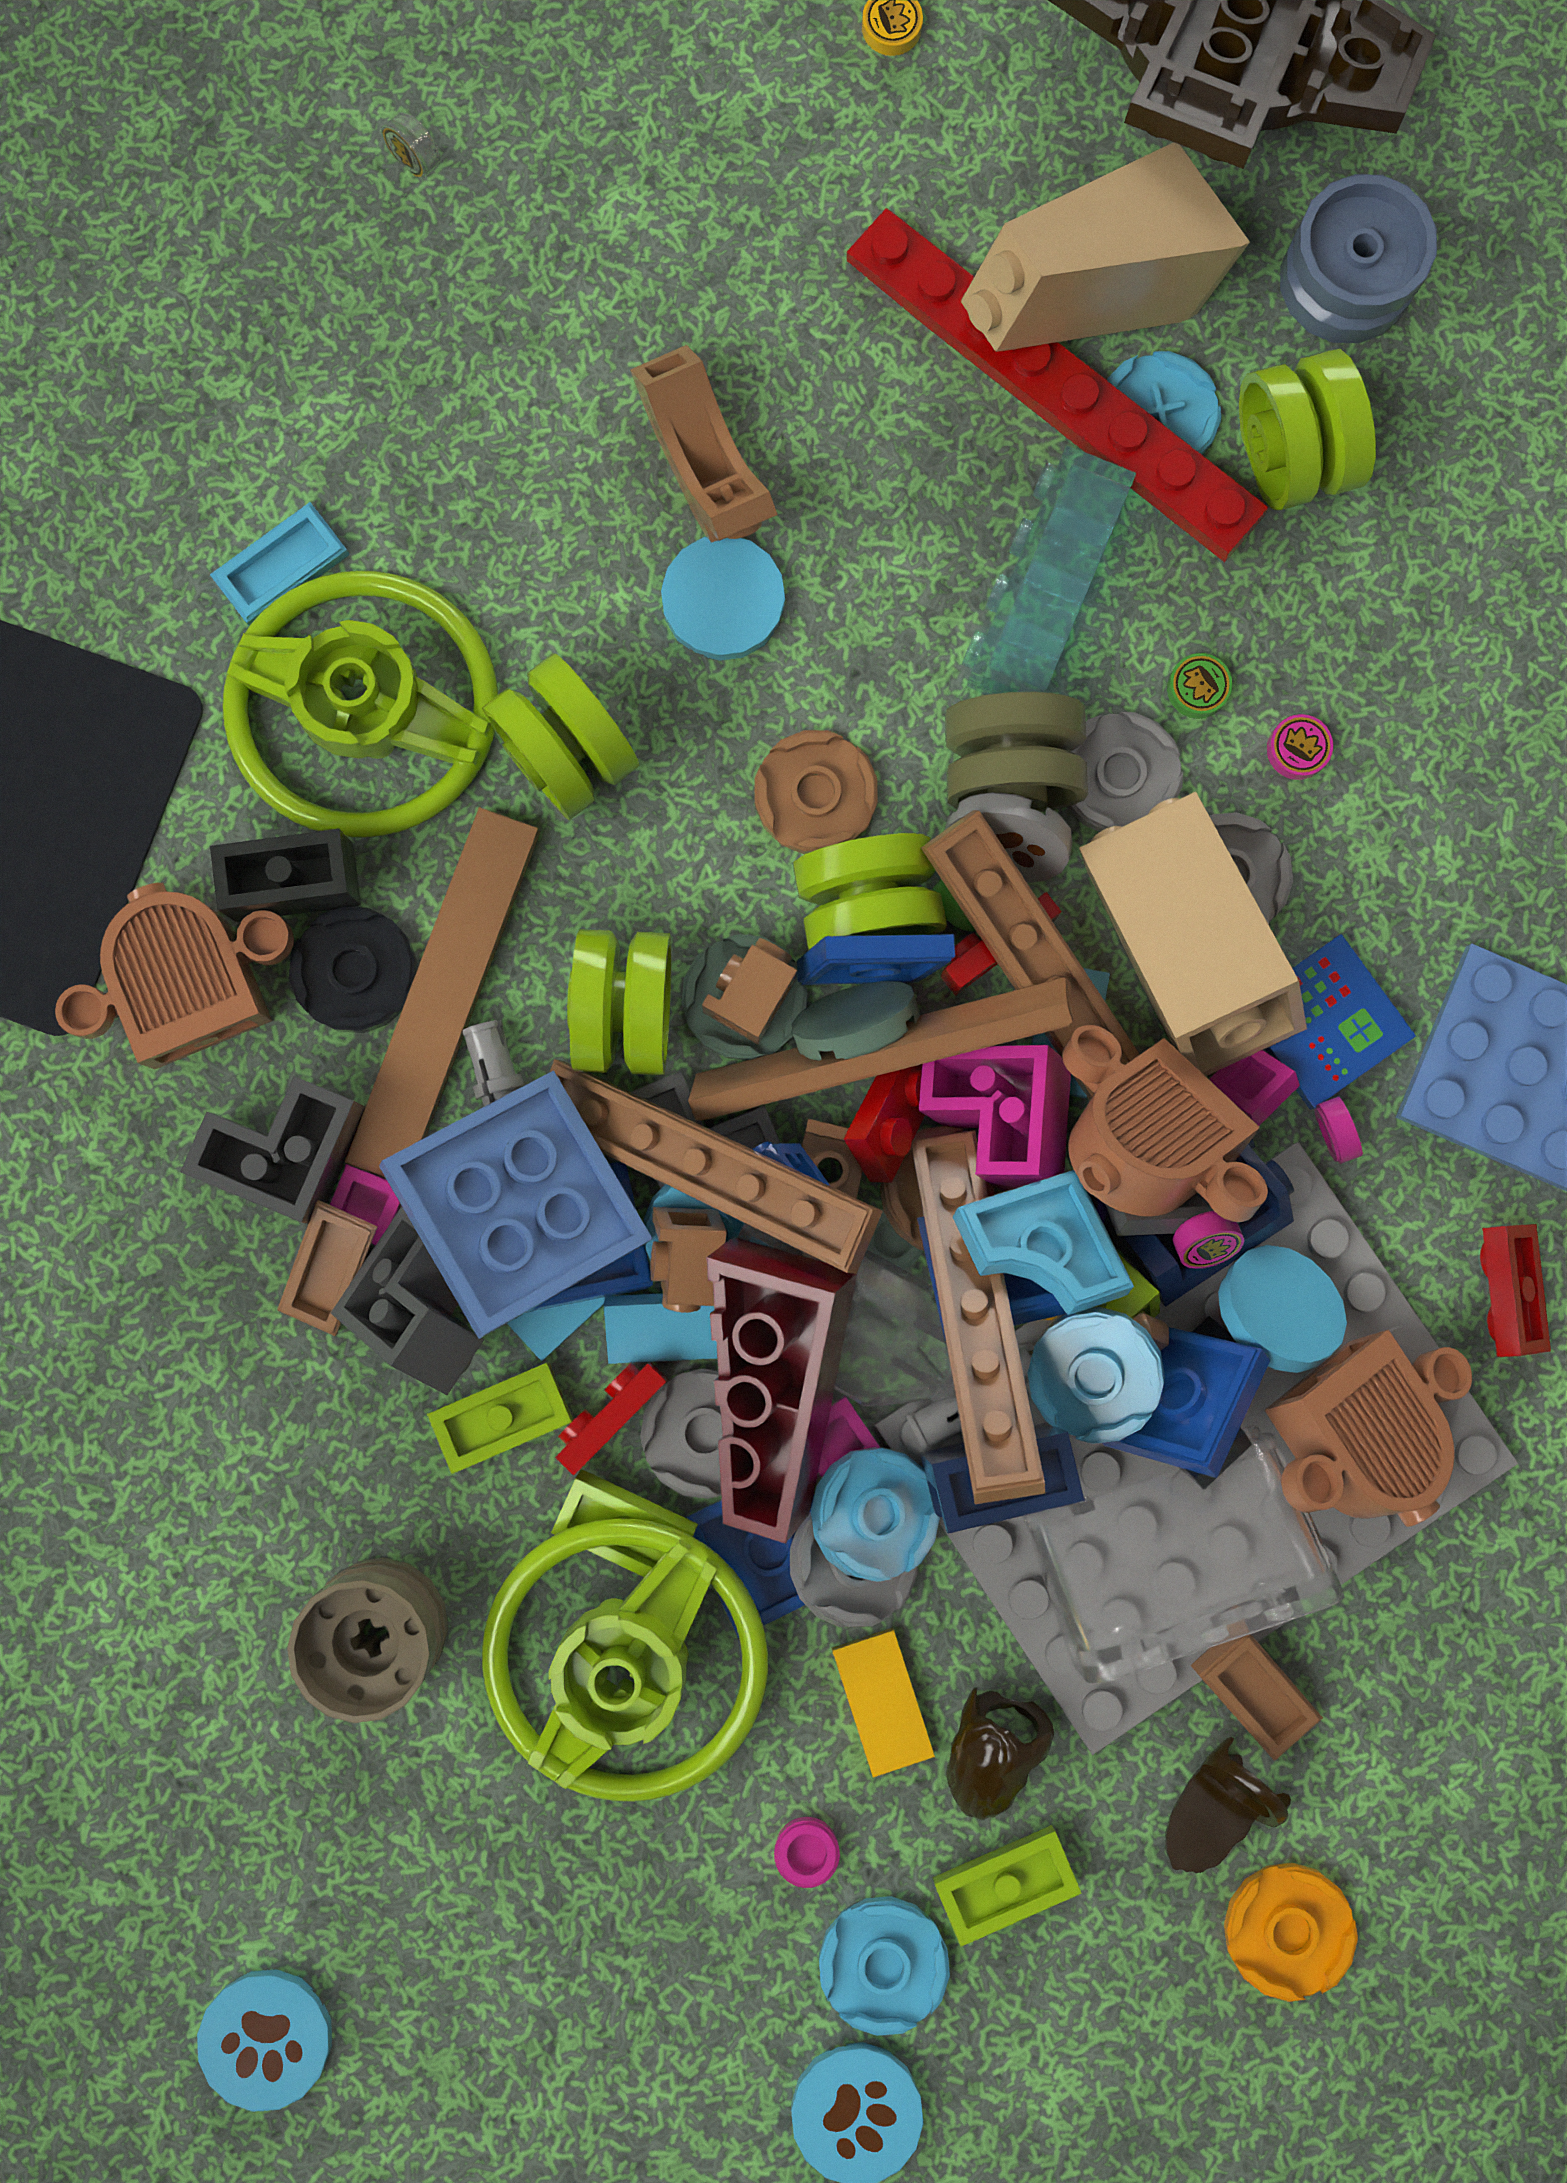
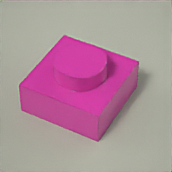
(1257, 1084)
(366, 1198)
(843, 1434)

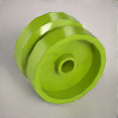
(1307, 429)
(568, 731)
(869, 888)
(614, 1002)

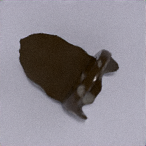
(989, 1761)
(1219, 1811)

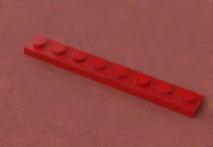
(1062, 391)

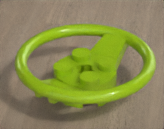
(391, 713)
(638, 1634)

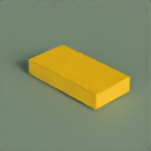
(883, 1702)

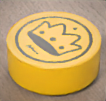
(892, 25)

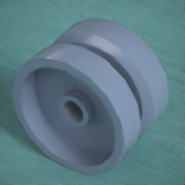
(1358, 258)

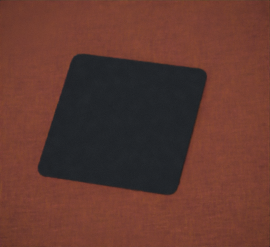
(81, 796)

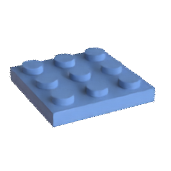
(1497, 1067)
(515, 1203)

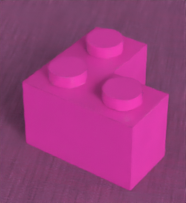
(1016, 1102)

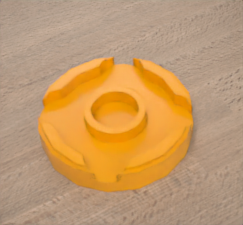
(1272, 1914)

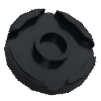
(371, 984)

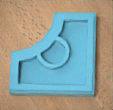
(1048, 1236)

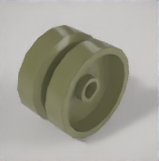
(1017, 747)

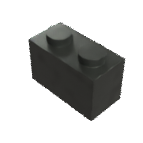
(285, 874)

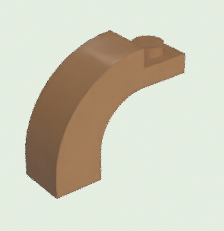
(699, 447)

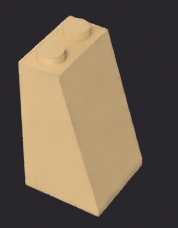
(1107, 257)
(1195, 935)

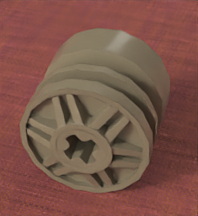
(356, 1674)

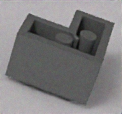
(291, 1163)
(406, 1310)

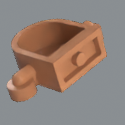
(176, 976)
(1157, 1132)
(1371, 1430)

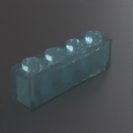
(1051, 576)

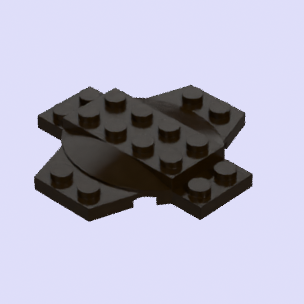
(1244, 67)

